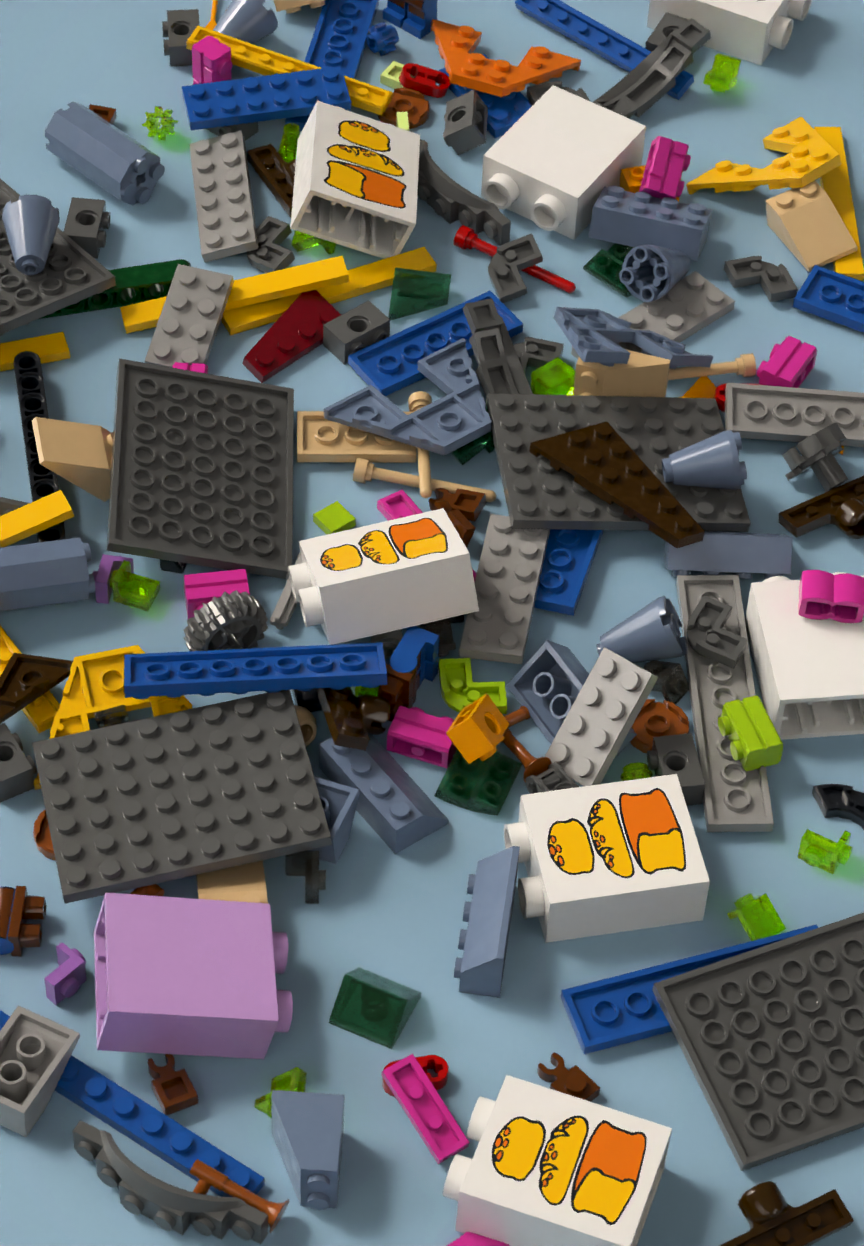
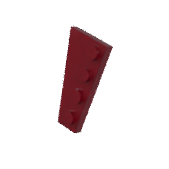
(291, 336)

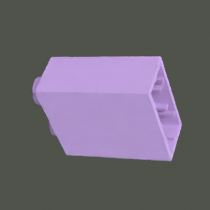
(188, 976)

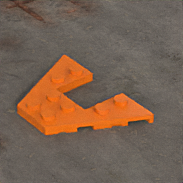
(492, 76)

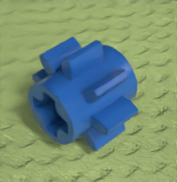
(382, 38)

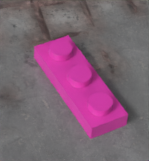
(425, 1108)

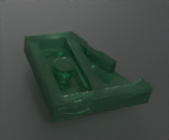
(417, 292)

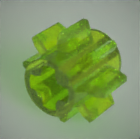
(166, 120)

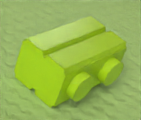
(750, 733)

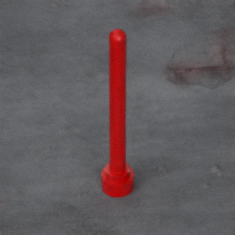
(467, 238)

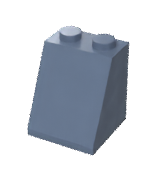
(310, 1142)

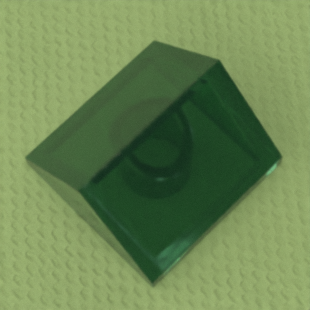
(373, 1006)

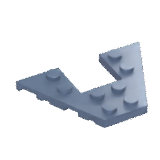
(597, 338)
(437, 426)

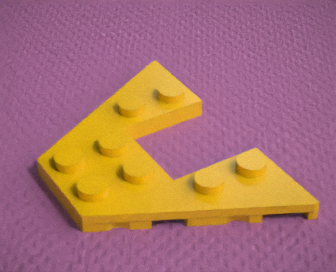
(807, 161)
(98, 685)

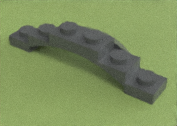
(656, 72)
(458, 203)
(495, 353)
(164, 1203)

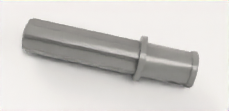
(285, 604)

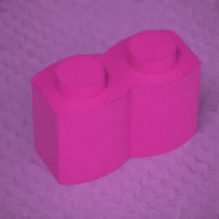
(831, 596)

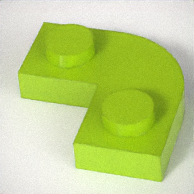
(460, 690)

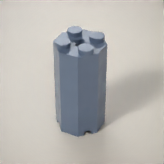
(103, 153)
(45, 574)

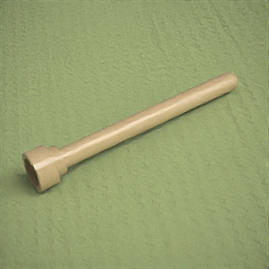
(741, 366)
(417, 401)
(367, 471)

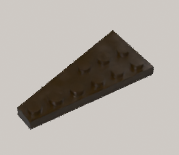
(616, 474)

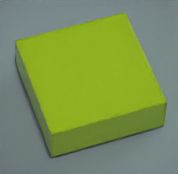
(334, 519)

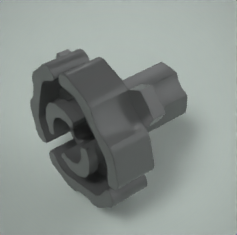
(819, 454)

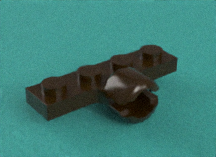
(275, 173)
(839, 507)
(353, 717)
(779, 1224)

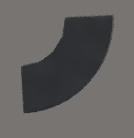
(840, 801)

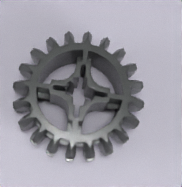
(226, 623)

